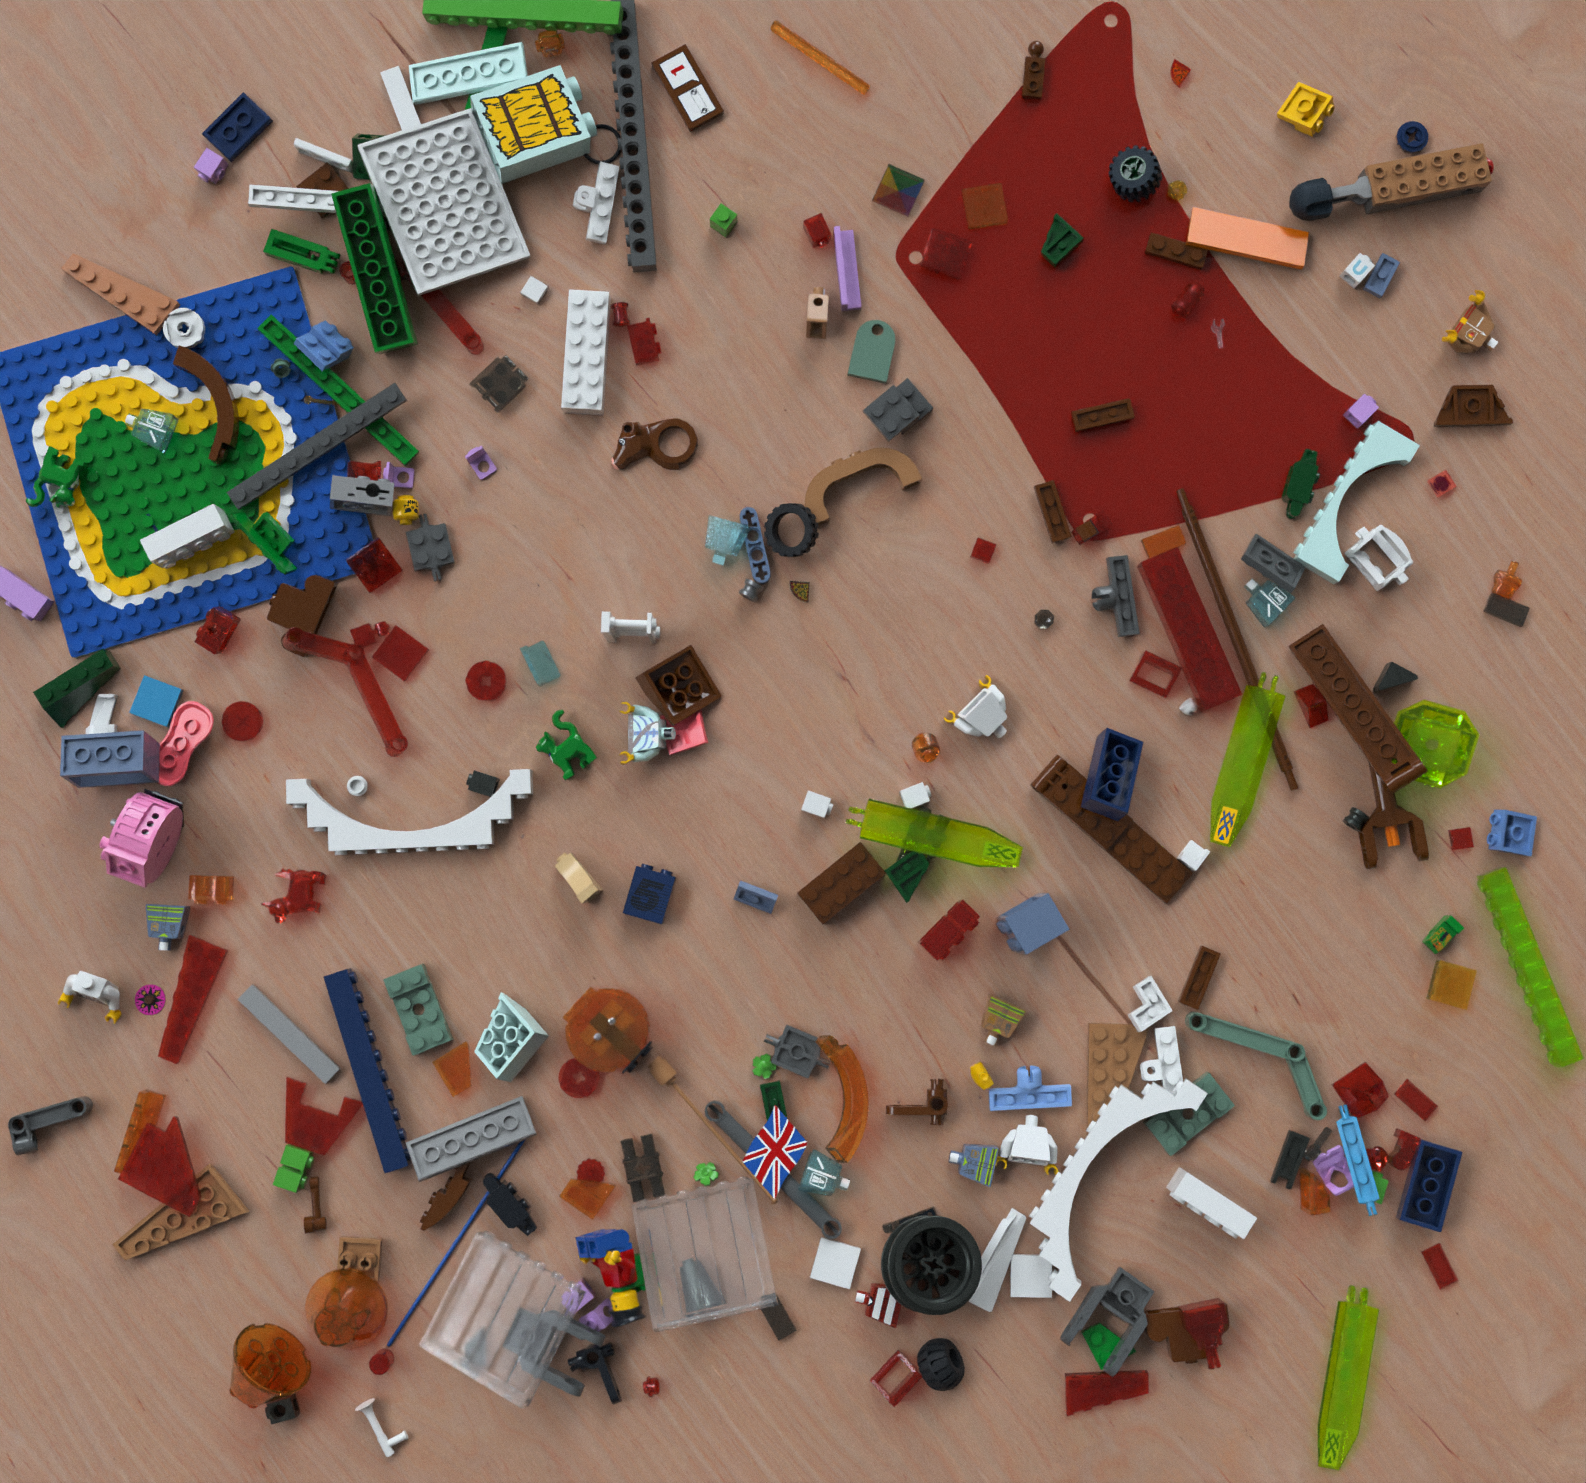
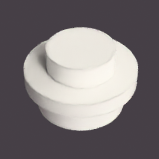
(357, 785)

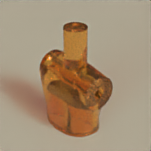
(1506, 582)

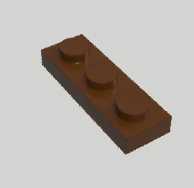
(1175, 251)
(1102, 415)
(1052, 511)
(1199, 977)

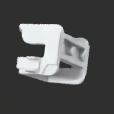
(1391, 546)

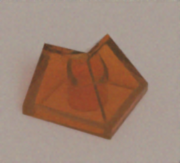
(1313, 1194)

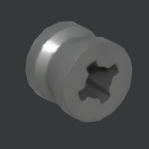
(751, 590)

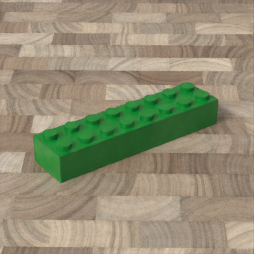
(374, 268)

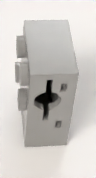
(362, 495)

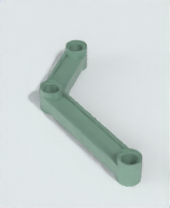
(1272, 1045)

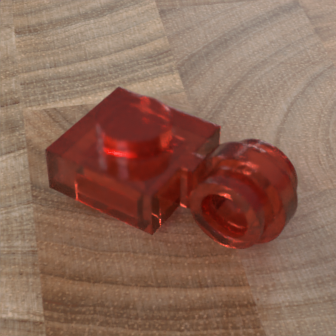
(365, 636)

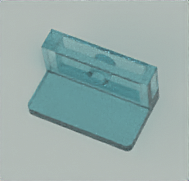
(540, 663)

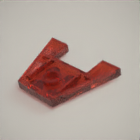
(313, 1127)

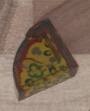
(800, 590)

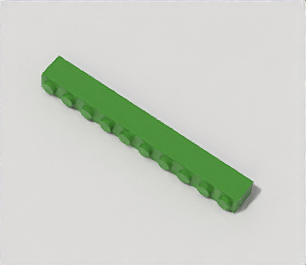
(530, 14)

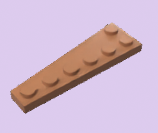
(133, 299)

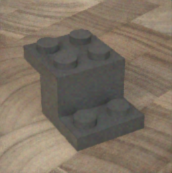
(898, 409)

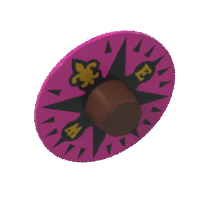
(150, 999)

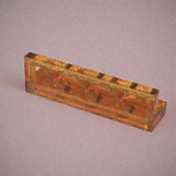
(146, 1110)

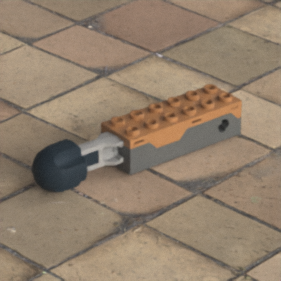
(1399, 183)

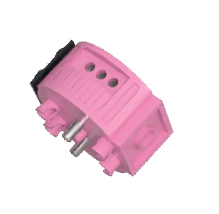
(143, 837)

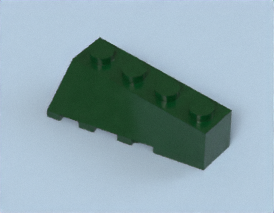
(75, 687)

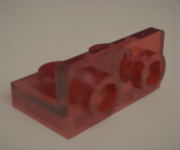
(643, 342)

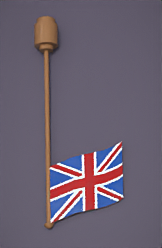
(771, 1152)

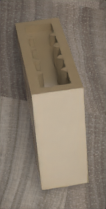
(578, 878)

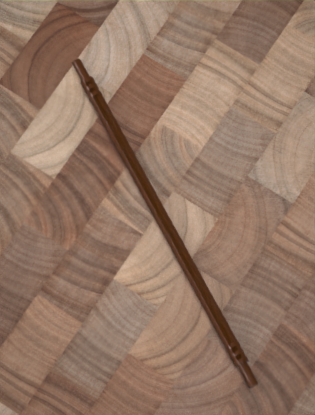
(1231, 624)

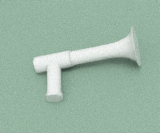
(386, 1445)

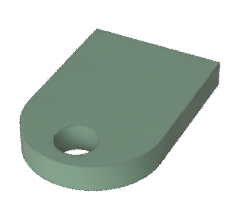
(872, 353)

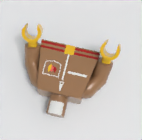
(1472, 328)

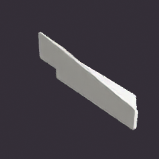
(997, 1259)

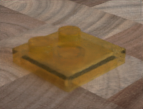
(1451, 984)

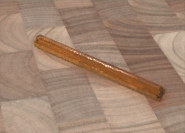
(820, 57)

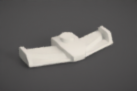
(102, 715)

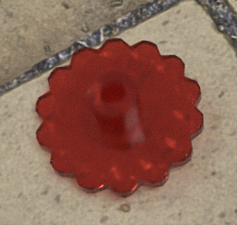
(590, 1170)

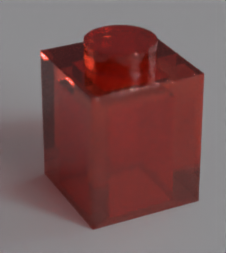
(817, 231)

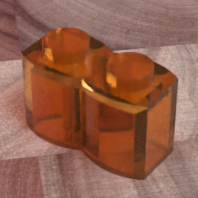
(211, 888)

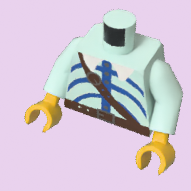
(645, 733)

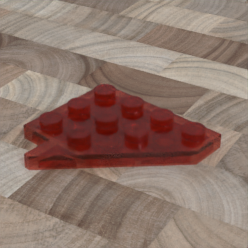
(163, 1168)

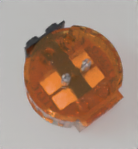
(607, 1030)

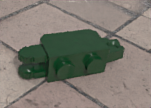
(1299, 483)

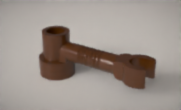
(315, 1222)

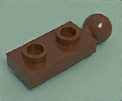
(1033, 72)

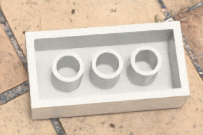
(187, 536)
(1214, 1205)

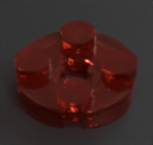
(474, 680)
(568, 1083)

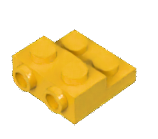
(1306, 109)

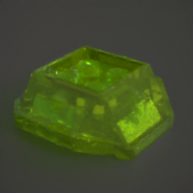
(1450, 730)

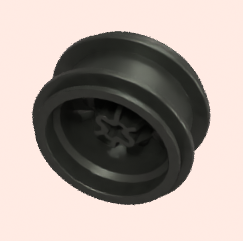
(964, 1257)

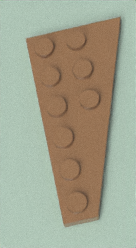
(1111, 1062)

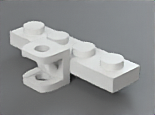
(598, 202)
(1168, 1065)

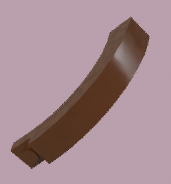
(223, 397)

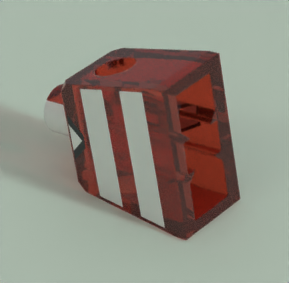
(879, 1304)

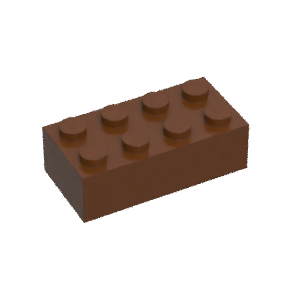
(841, 883)

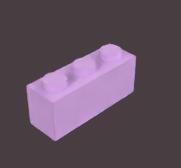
(23, 596)

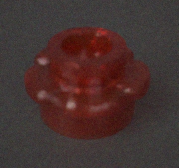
(651, 1386)

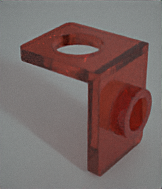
(357, 469)

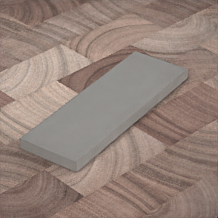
(470, 1139)

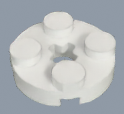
(191, 319)

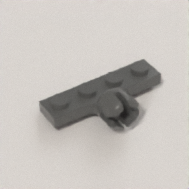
(1118, 596)

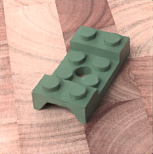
(422, 1030)
(1174, 1130)

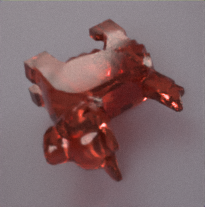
(299, 894)

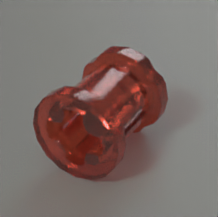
(620, 314)

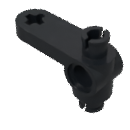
(582, 1361)

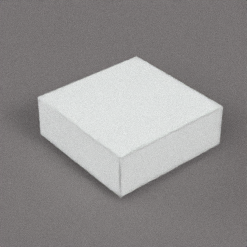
(534, 290)

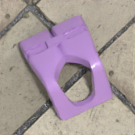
(1331, 1161)

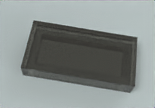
(1506, 609)
(779, 1320)

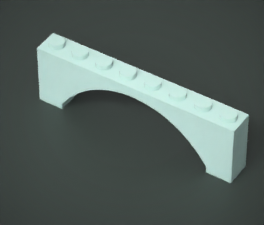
(1321, 548)

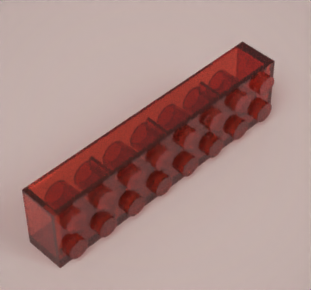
(1189, 629)

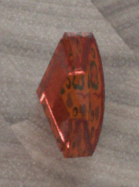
(1179, 72)

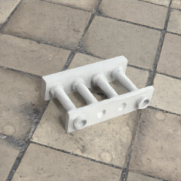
(615, 628)

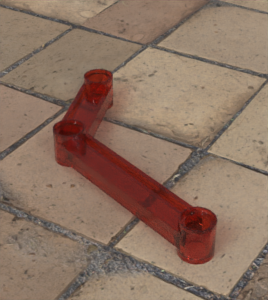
(439, 305)
(362, 676)

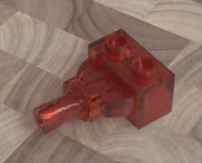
(1205, 1324)

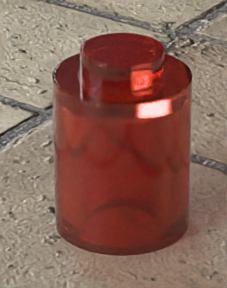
(381, 1361)

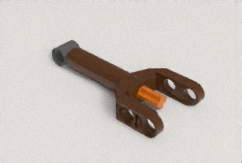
(1389, 815)

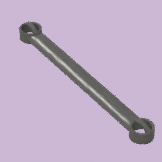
(789, 1186)

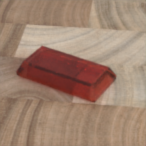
(1416, 1100)
(1439, 1266)

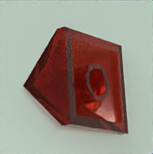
(1361, 1090)

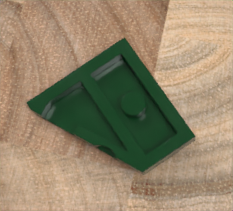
(1060, 241)
(907, 873)

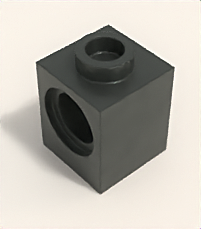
(482, 783)
(291, 1406)

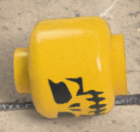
(405, 509)

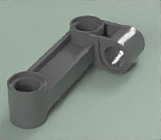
(25, 1139)

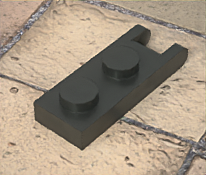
(1290, 1158)

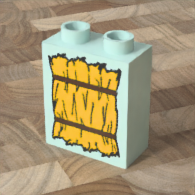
(533, 123)

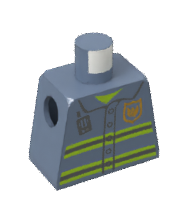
(166, 923)
(976, 1162)

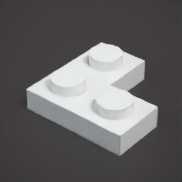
(1153, 1006)

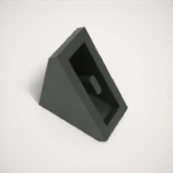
(1392, 676)

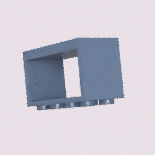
(110, 759)
(1032, 923)

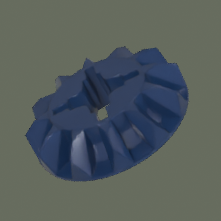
(1409, 128)

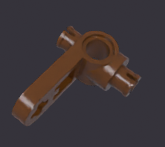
(935, 1092)

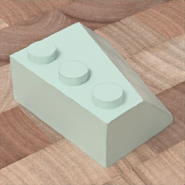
(509, 1039)

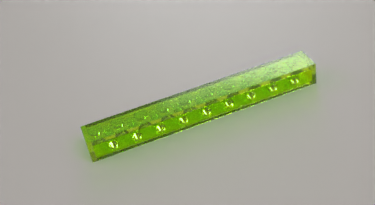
(1529, 967)

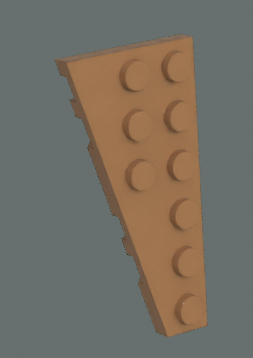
(167, 1224)

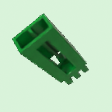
(296, 250)

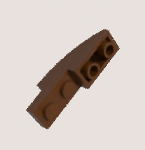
(445, 1200)

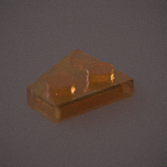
(455, 1069)

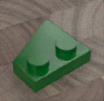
(1101, 1342)

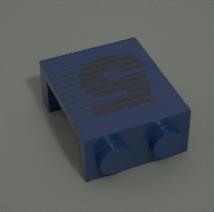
(649, 893)

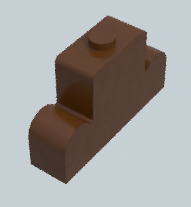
(302, 608)
(1167, 1325)

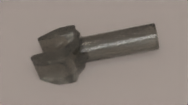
(1313, 1151)

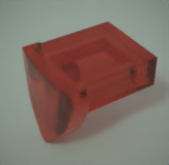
(1377, 1158)

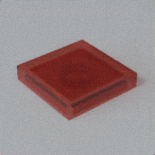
(400, 653)

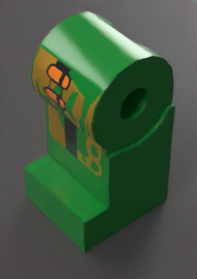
(1442, 933)

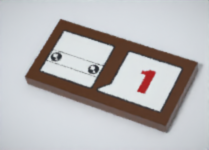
(687, 88)

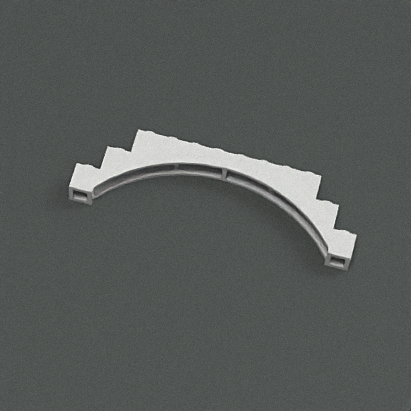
(350, 835)
(1121, 1112)

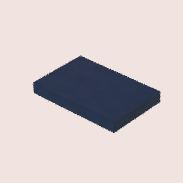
(237, 127)

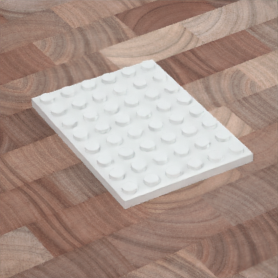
(444, 201)

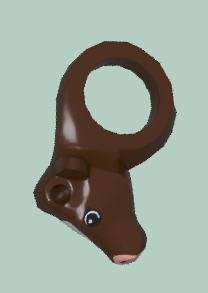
(643, 440)

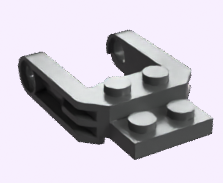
(1123, 1298)
(559, 1378)

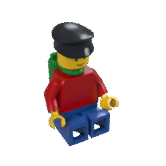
(619, 1269)

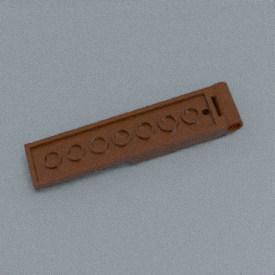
(1358, 709)
(1120, 839)

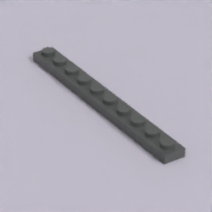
(317, 446)

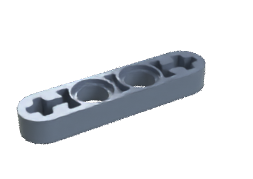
(755, 545)

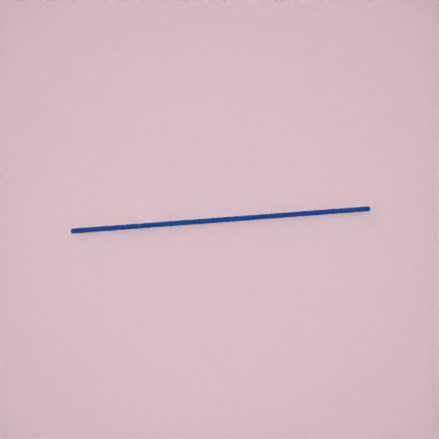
(452, 1248)

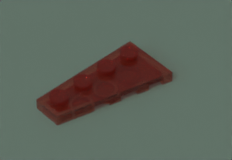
(1097, 1388)

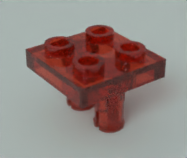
(374, 565)

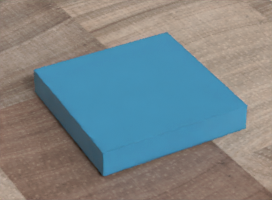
(156, 701)

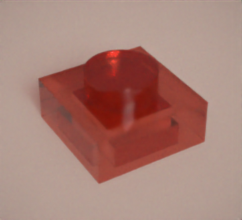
(983, 550)

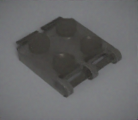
(500, 382)

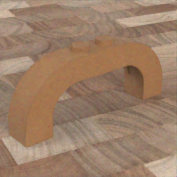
(857, 464)

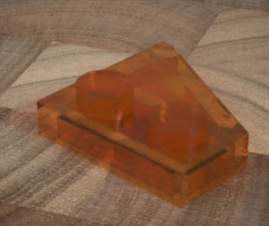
(587, 1195)

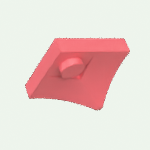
(689, 733)

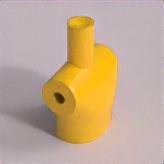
(981, 1075)

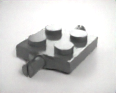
(430, 547)
(796, 1051)

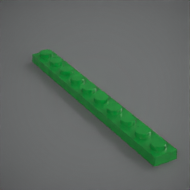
(336, 390)

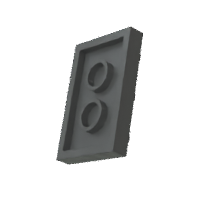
(1273, 563)

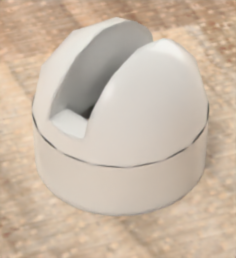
(1188, 707)

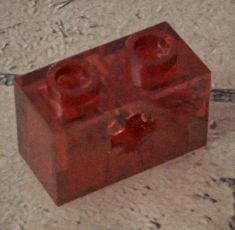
(225, 625)

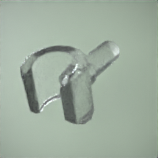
(1218, 330)

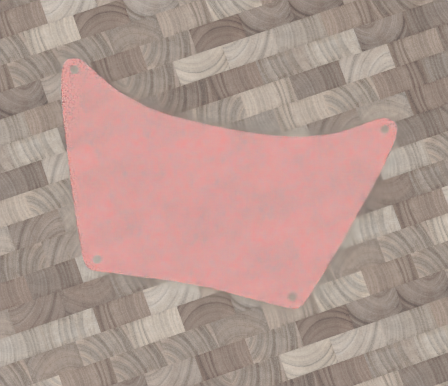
(1104, 319)

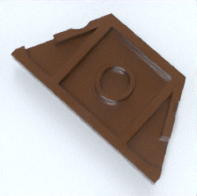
(1472, 407)

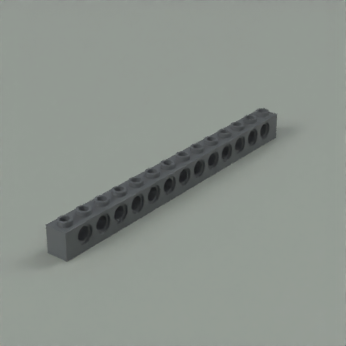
(646, 260)

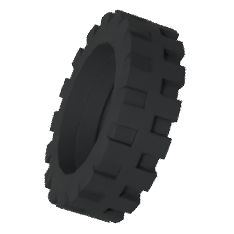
(772, 530)

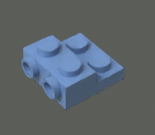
(324, 345)
(1512, 832)

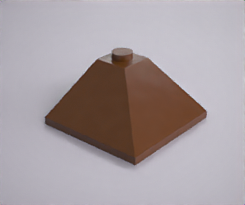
(679, 685)

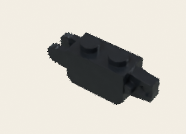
(508, 1205)

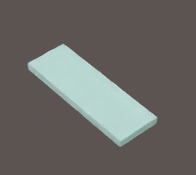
(467, 73)

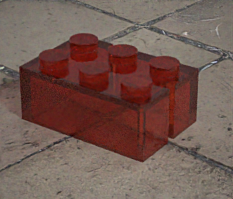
(949, 930)

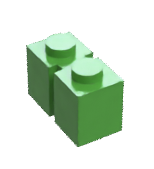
(289, 1177)

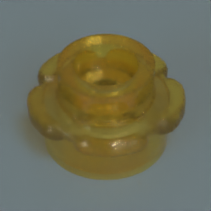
(1177, 185)

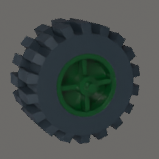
(1135, 173)

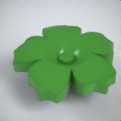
(763, 1066)
(705, 1173)

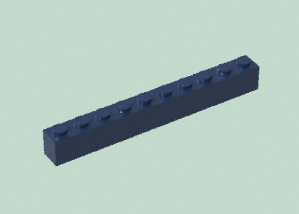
(368, 1070)

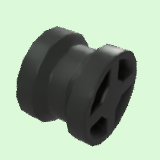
(1355, 819)

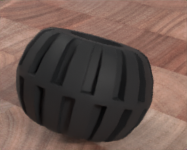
(940, 1364)

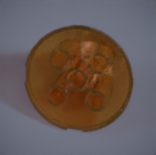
(346, 1309)
(267, 1365)

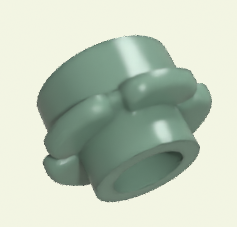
(281, 372)

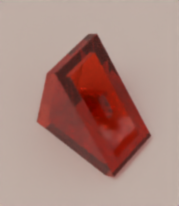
(1312, 705)

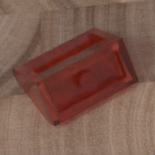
(1161, 664)
(904, 1386)

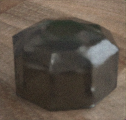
(1043, 619)

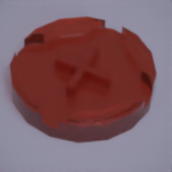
(242, 721)

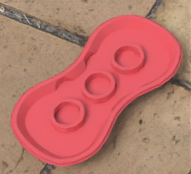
(188, 728)

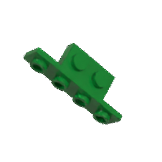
(268, 537)

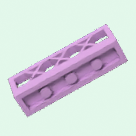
(847, 269)

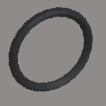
(617, 152)

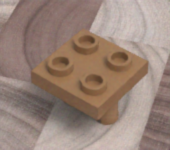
(360, 1254)

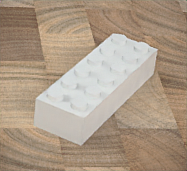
(586, 352)

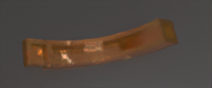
(855, 1099)

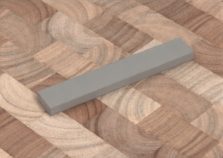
(289, 1034)

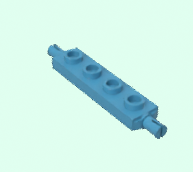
(1357, 1160)

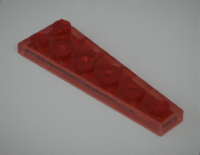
(195, 980)

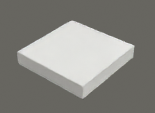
(835, 1262)
(1030, 1276)

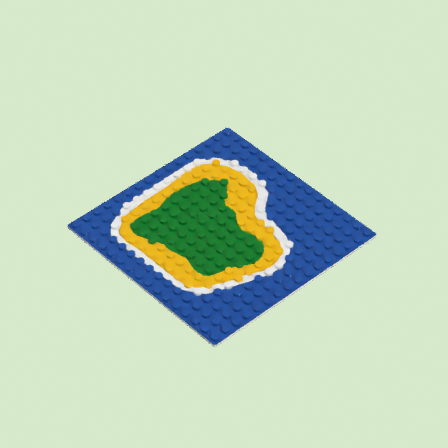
(76, 399)

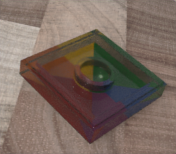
(898, 190)

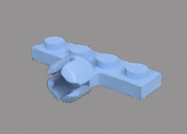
(1030, 1093)

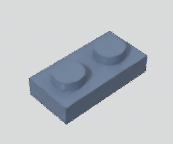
(1381, 275)
(755, 897)

